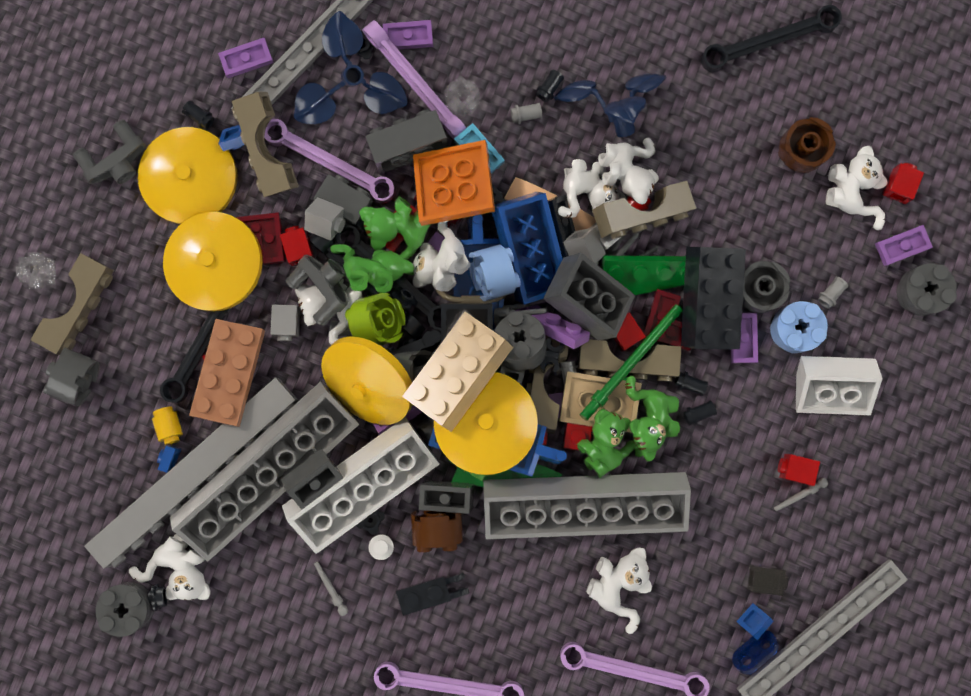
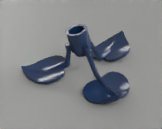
(345, 38)
(621, 112)

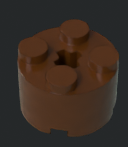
(820, 148)
(436, 530)

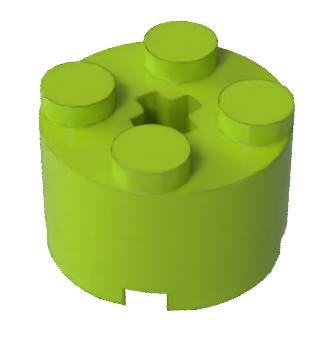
(376, 318)

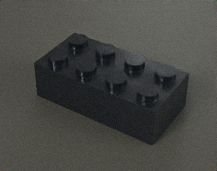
(713, 298)

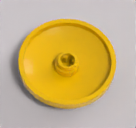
(186, 174)
(212, 261)
(367, 380)
(494, 429)

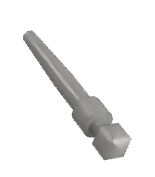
(822, 483)
(337, 600)

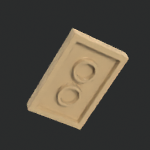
(578, 394)

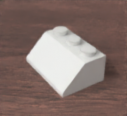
(837, 385)

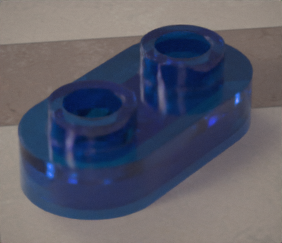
(753, 650)

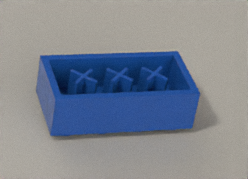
(529, 231)

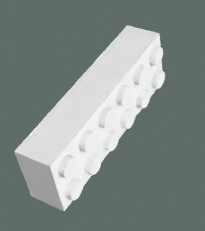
(368, 482)

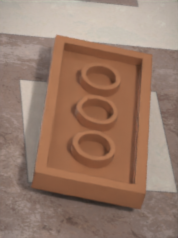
(227, 373)

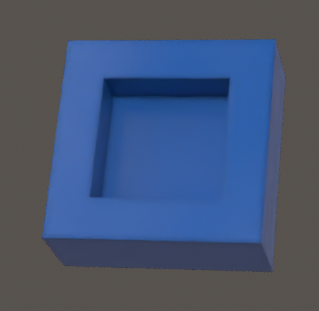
(231, 138)
(168, 458)
(755, 621)

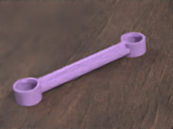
(381, 41)
(329, 161)
(633, 670)
(442, 684)

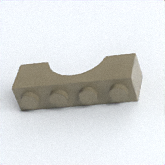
(253, 115)
(619, 216)
(89, 280)
(661, 361)
(546, 408)

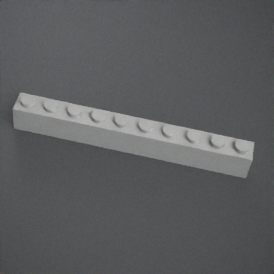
(189, 476)

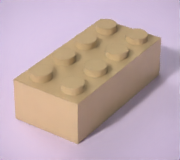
(458, 371)

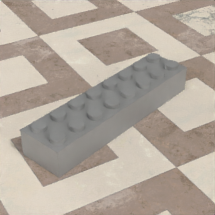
(255, 475)
(586, 505)

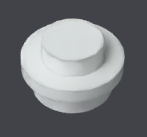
(381, 547)

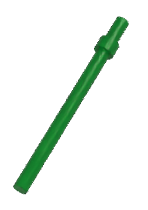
(600, 397)

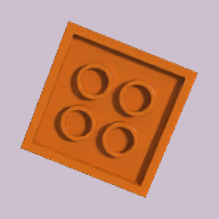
(453, 183)

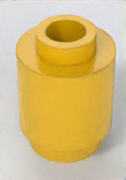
(167, 425)

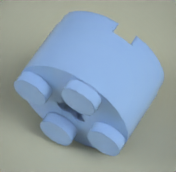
(493, 272)
(799, 313)

